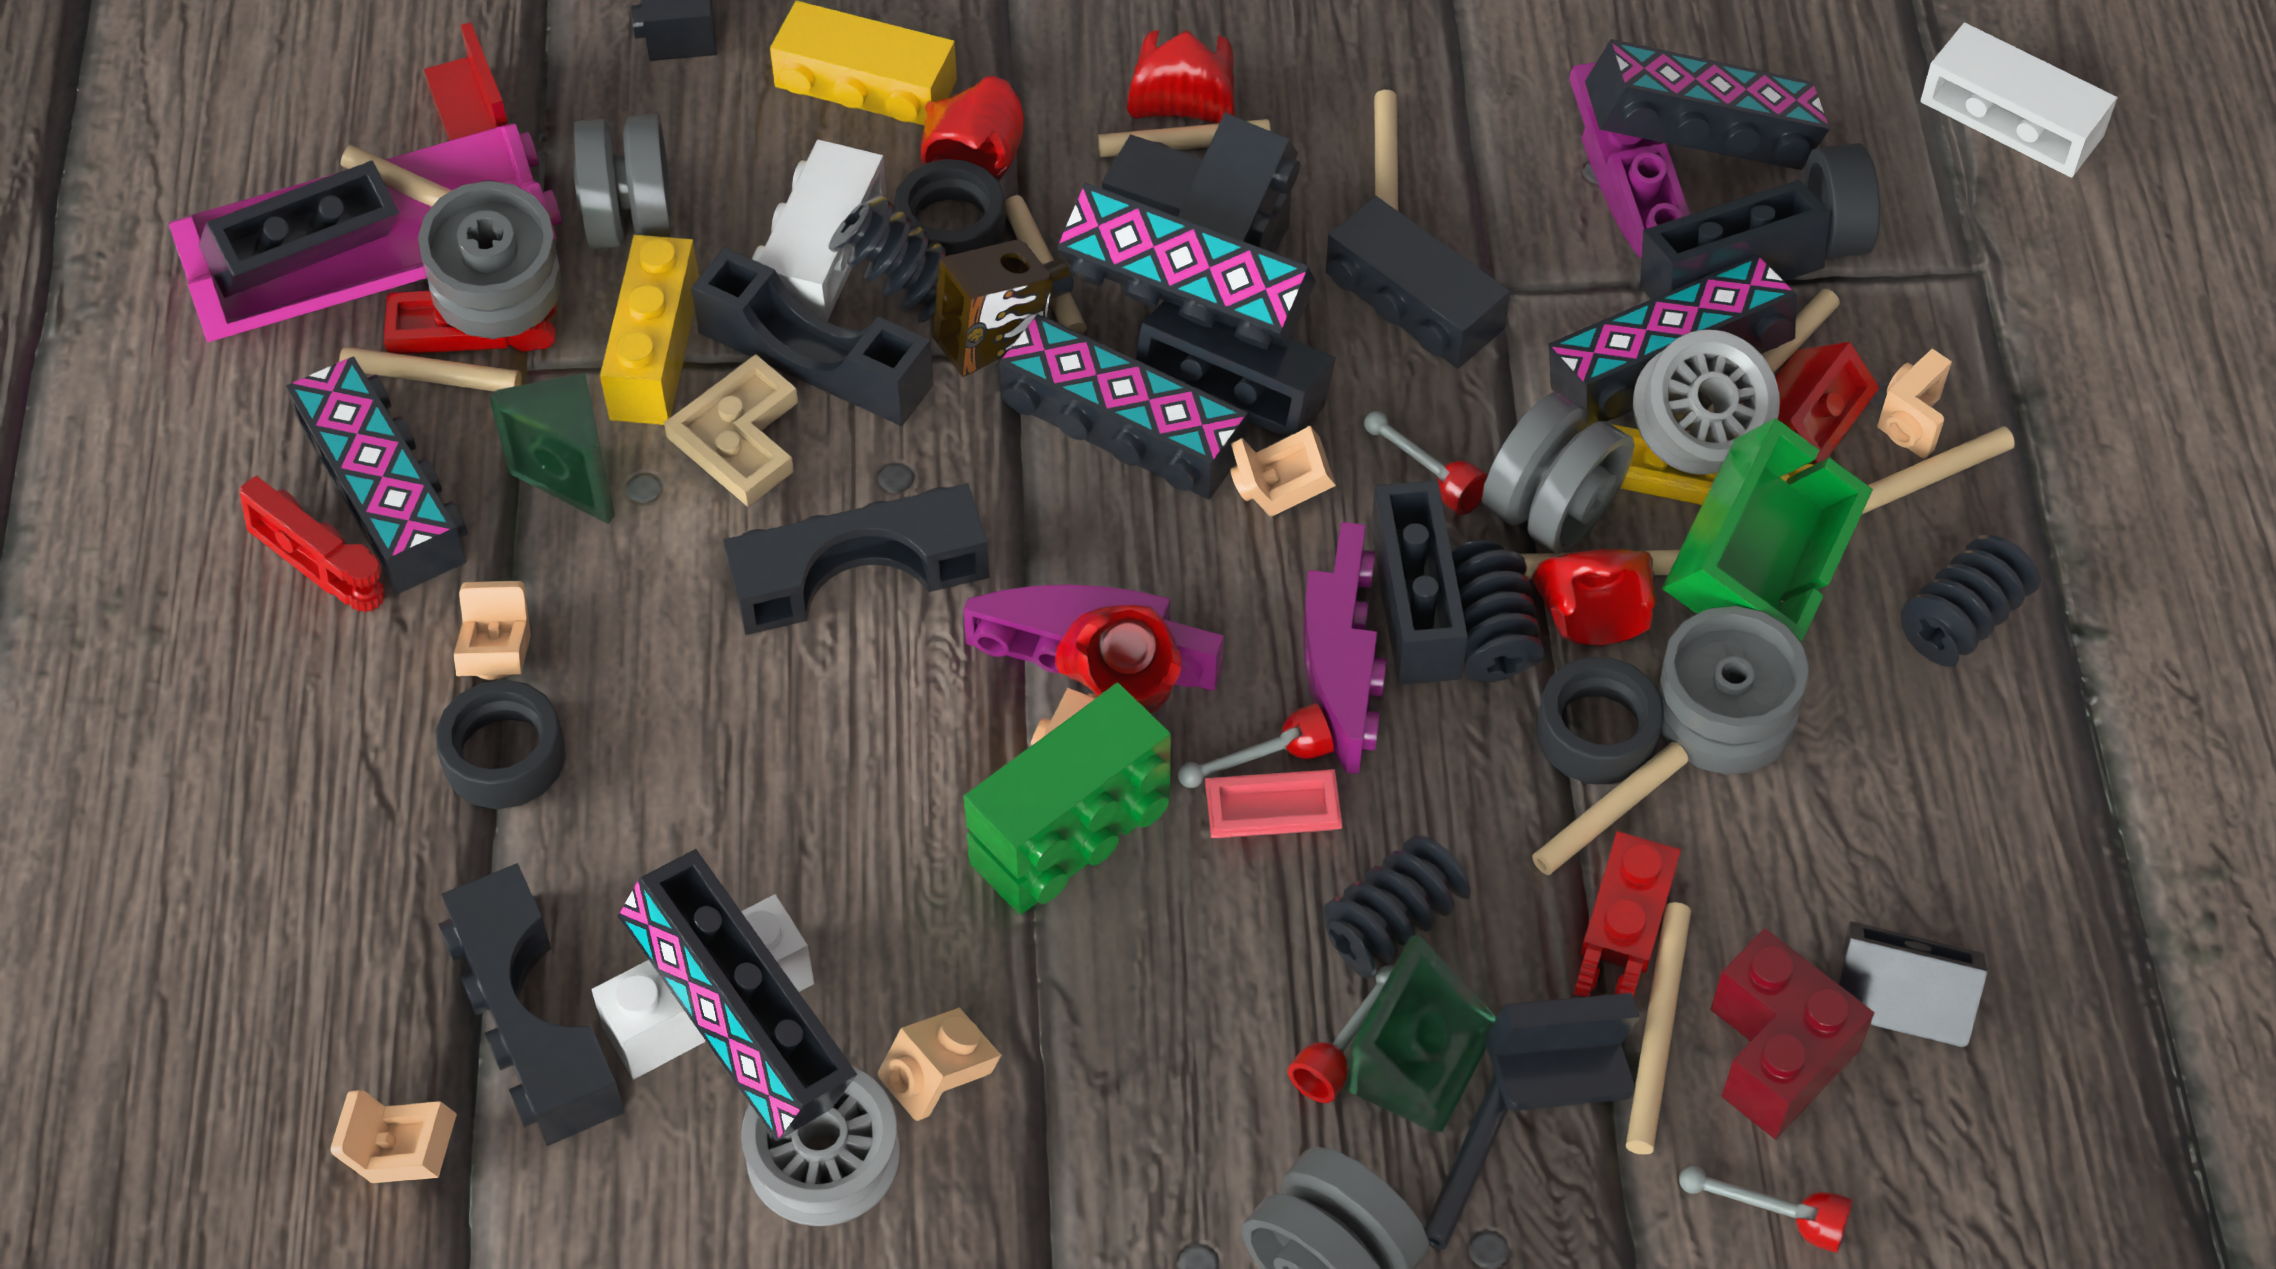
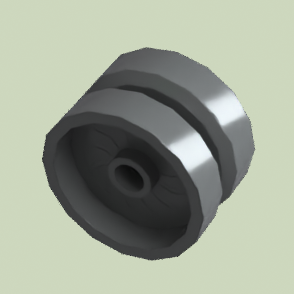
(617, 182)
(490, 259)
(1557, 472)
(1732, 689)
(1334, 1218)

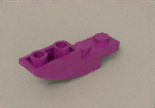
(1630, 170)
(1035, 618)
(1341, 651)

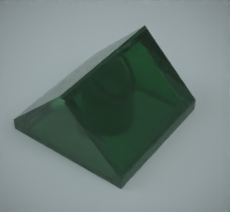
(555, 442)
(1419, 1040)

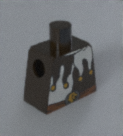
(990, 300)

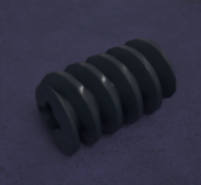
(894, 250)
(1969, 599)
(1496, 611)
(1390, 899)

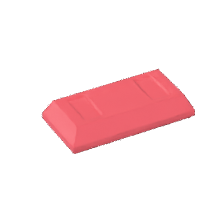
(1273, 803)

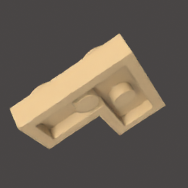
(726, 425)

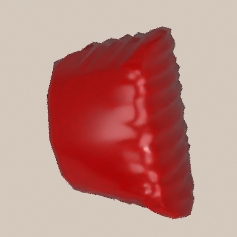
(1182, 79)
(975, 126)
(1598, 594)
(1123, 647)

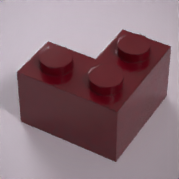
(1797, 1028)

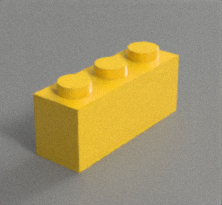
(862, 62)
(650, 330)

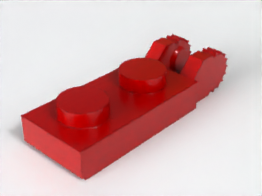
(418, 327)
(312, 547)
(1627, 911)

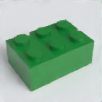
(1769, 535)
(1069, 799)

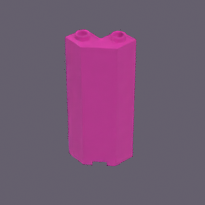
(371, 268)

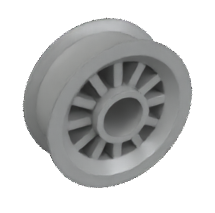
(1693, 366)
(843, 1197)

